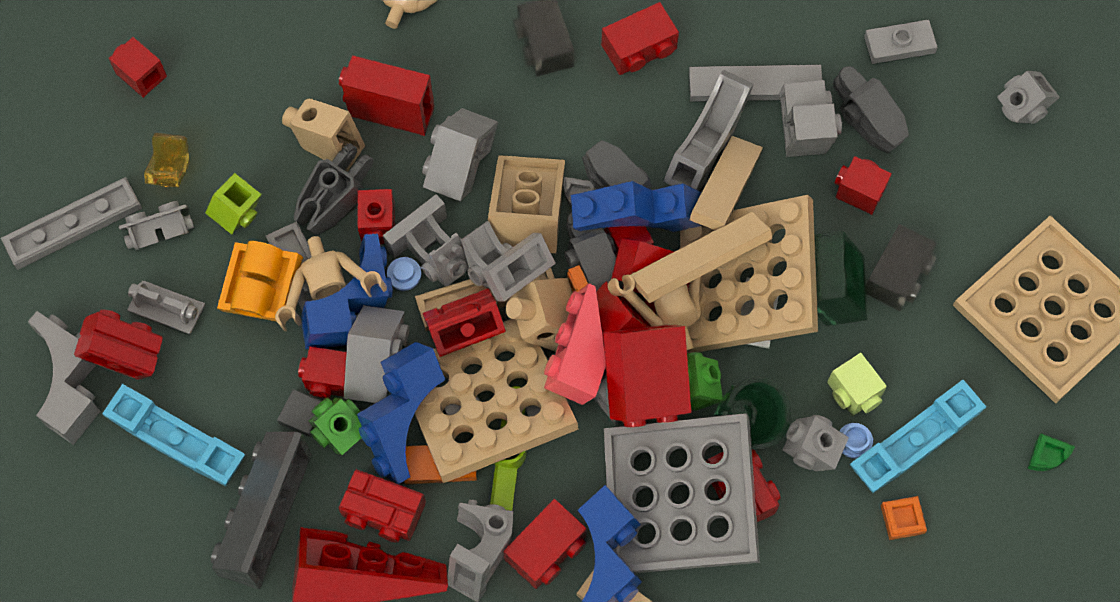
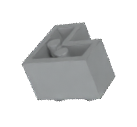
(808, 118)
(457, 152)
(372, 339)

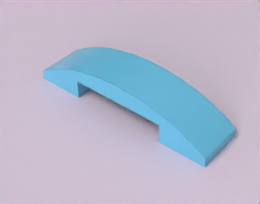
(173, 436)
(918, 437)

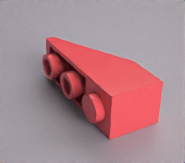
(580, 353)

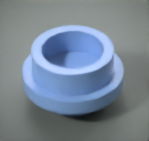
(404, 273)
(859, 440)

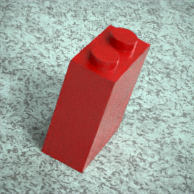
(387, 95)
(647, 374)

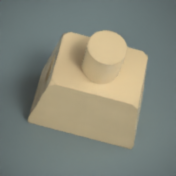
(323, 129)
(540, 310)

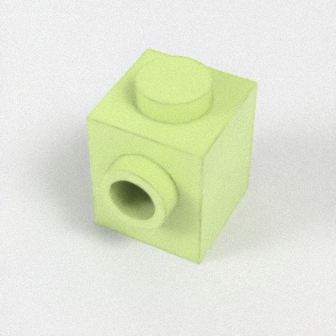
(857, 385)

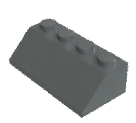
(262, 508)

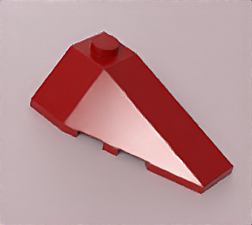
(343, 571)

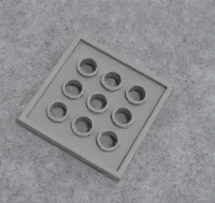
(737, 506)

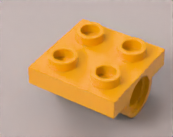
(258, 280)

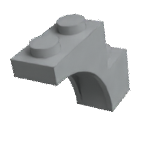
(710, 133)
(68, 405)

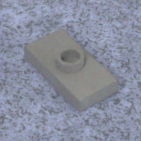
(900, 41)

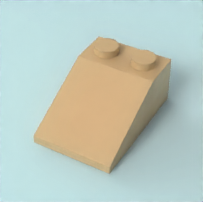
(527, 199)

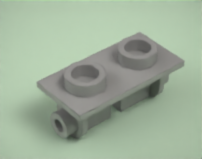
(143, 228)
(164, 306)

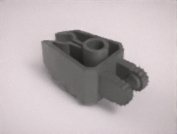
(870, 110)
(610, 166)
(331, 190)
(593, 252)

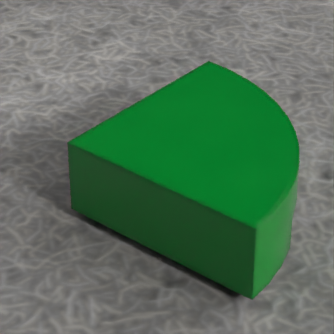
(1049, 453)

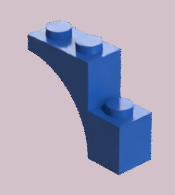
(635, 206)
(331, 318)
(385, 424)
(610, 526)

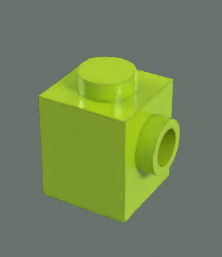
(234, 204)

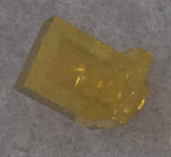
(168, 160)

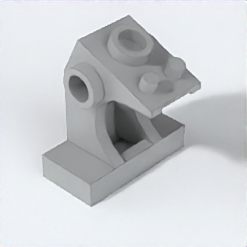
(419, 233)
(502, 266)
(473, 568)

